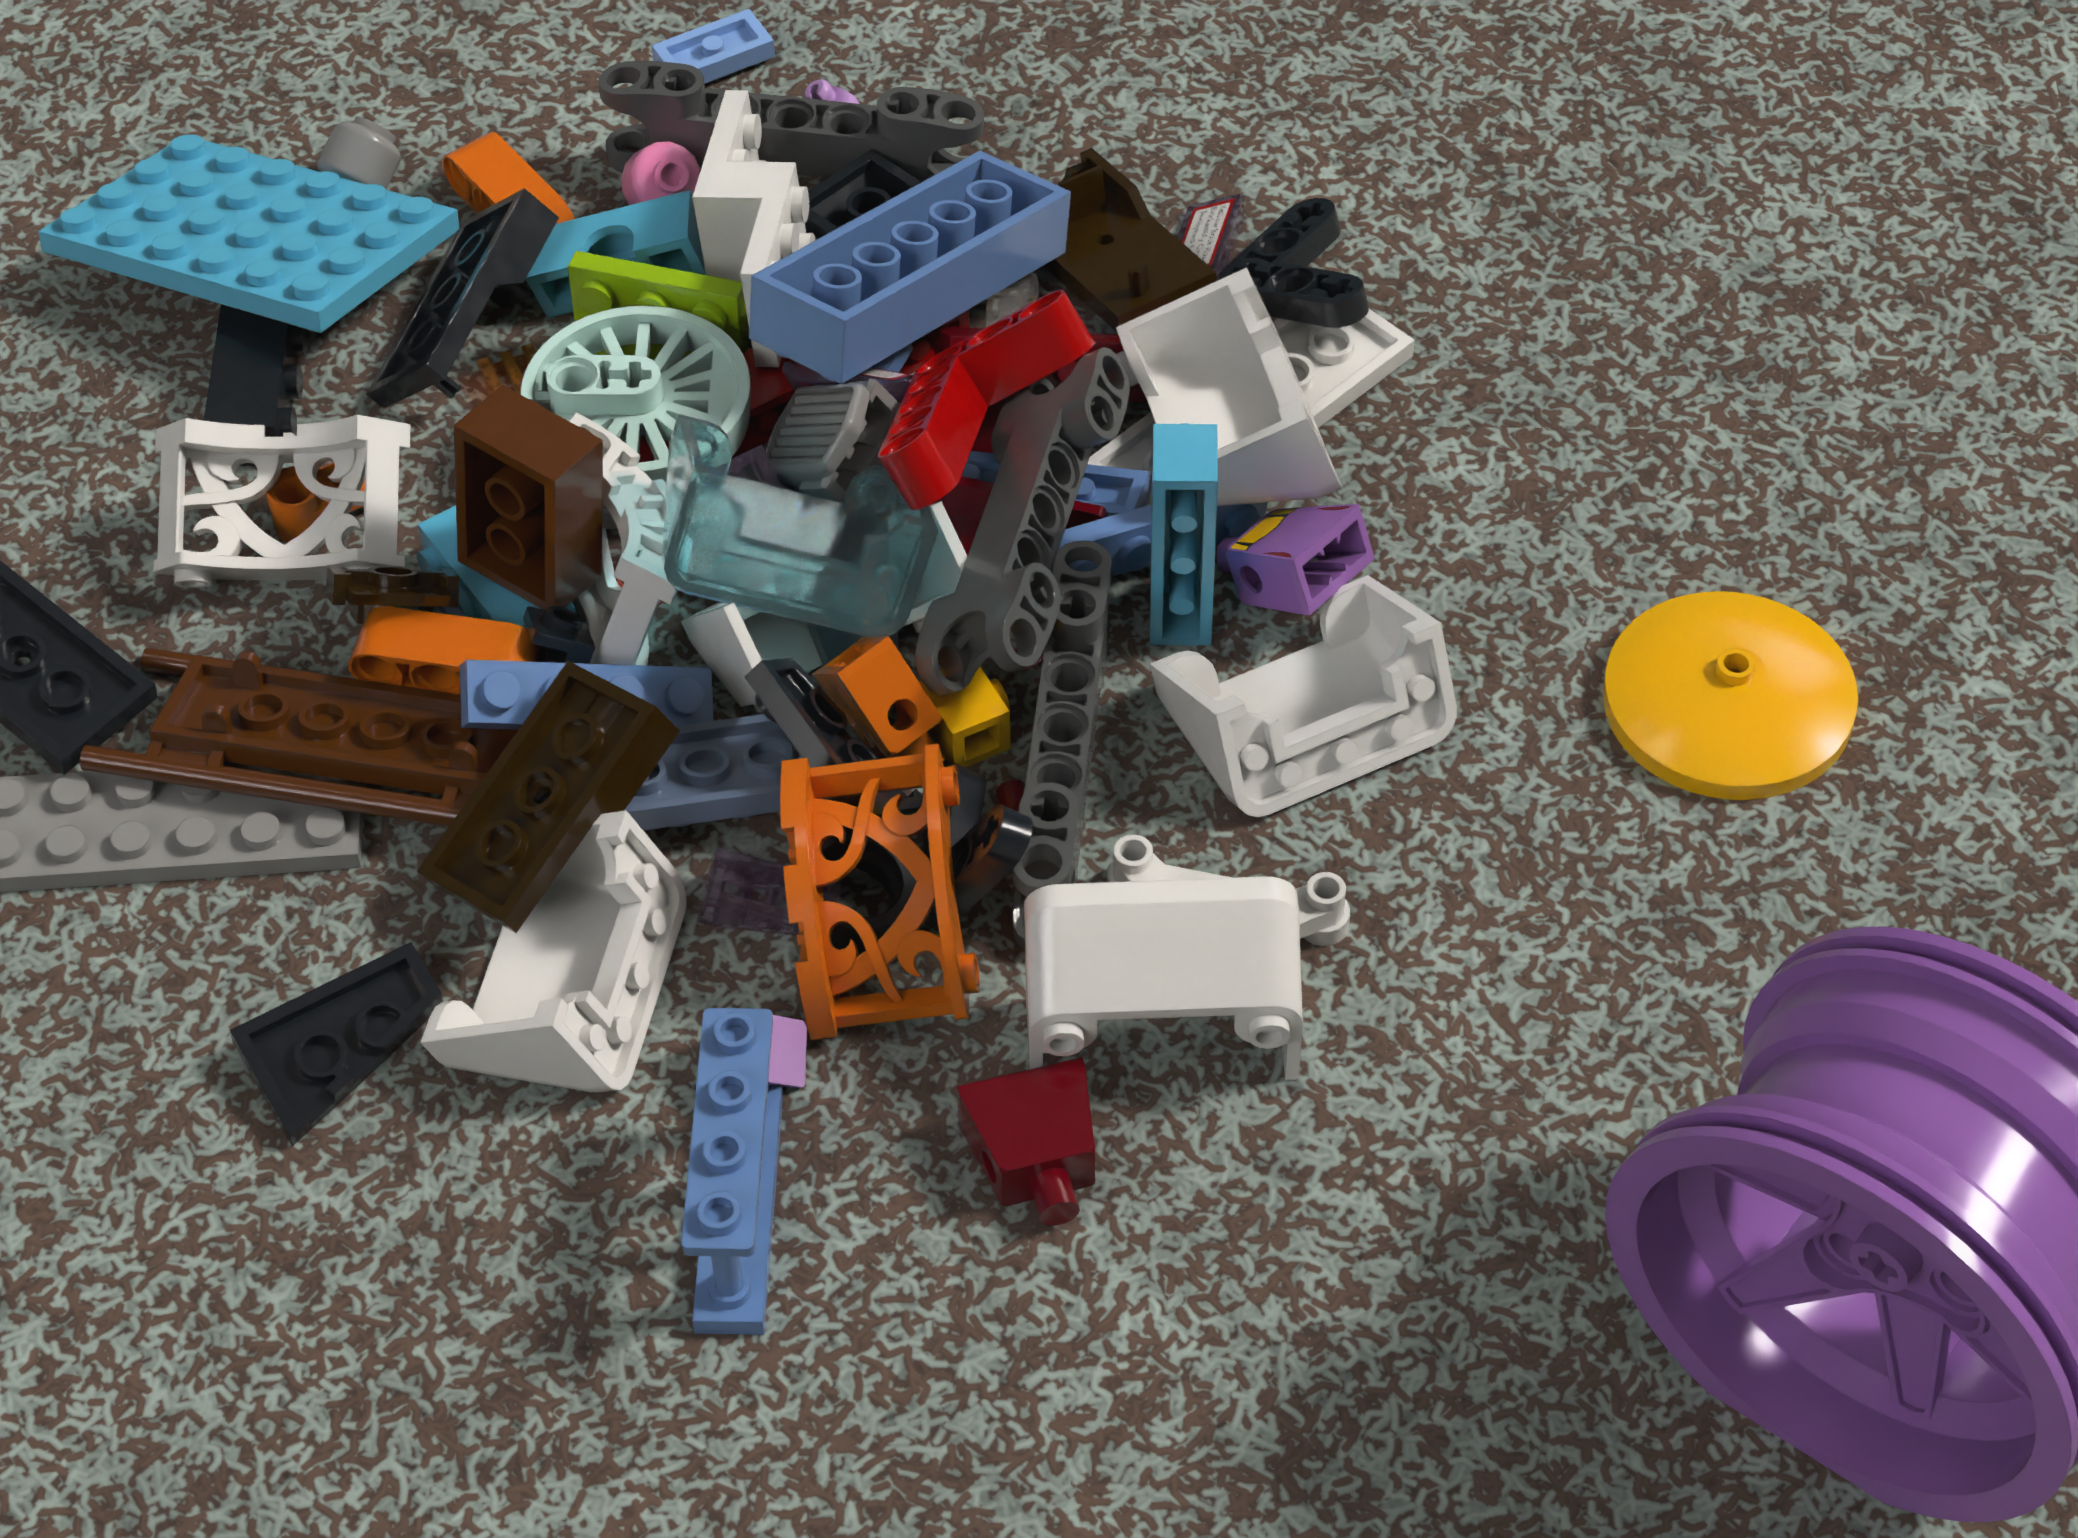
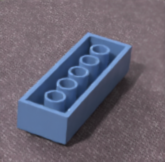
(908, 266)

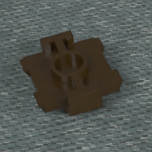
(391, 588)

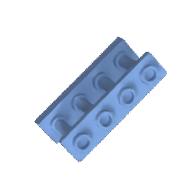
(732, 1171)

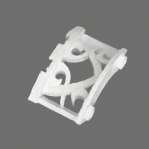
(356, 444)
(636, 507)

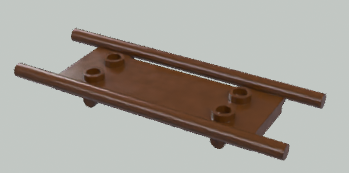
(308, 727)

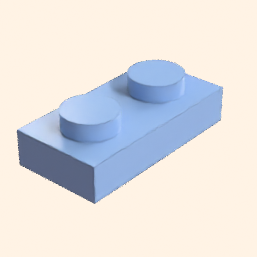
(719, 46)

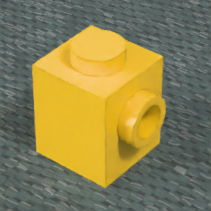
(973, 721)

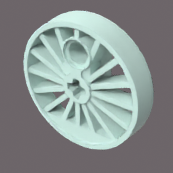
(640, 394)

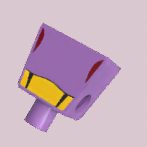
(1297, 556)

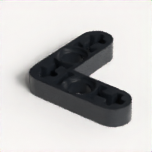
(1281, 274)
(980, 848)

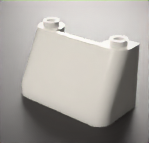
(1225, 365)
(1322, 713)
(581, 974)

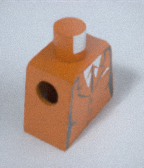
(865, 685)

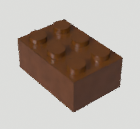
(528, 499)

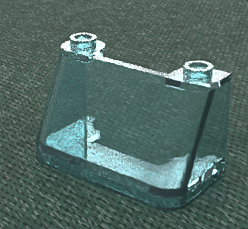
(790, 551)

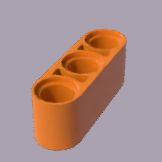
(492, 171)
(428, 647)

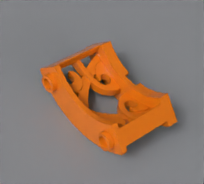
(813, 819)

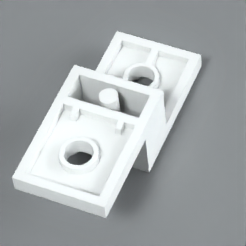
(746, 206)

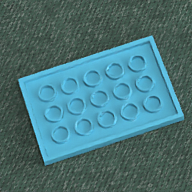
(250, 232)

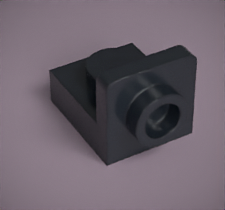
(560, 633)

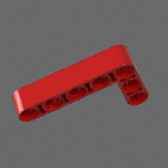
(956, 386)

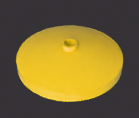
(1730, 695)

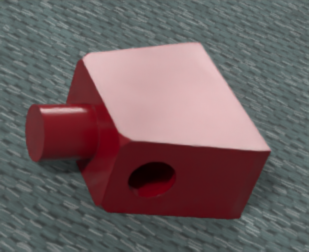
(1033, 1136)

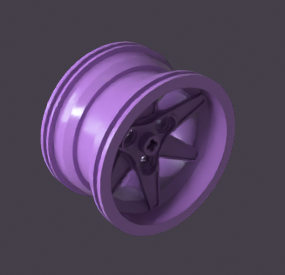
(1880, 1223)

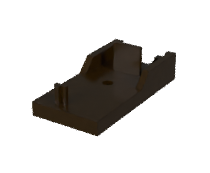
(1116, 251)
(582, 745)

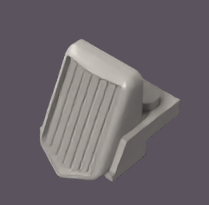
(830, 436)

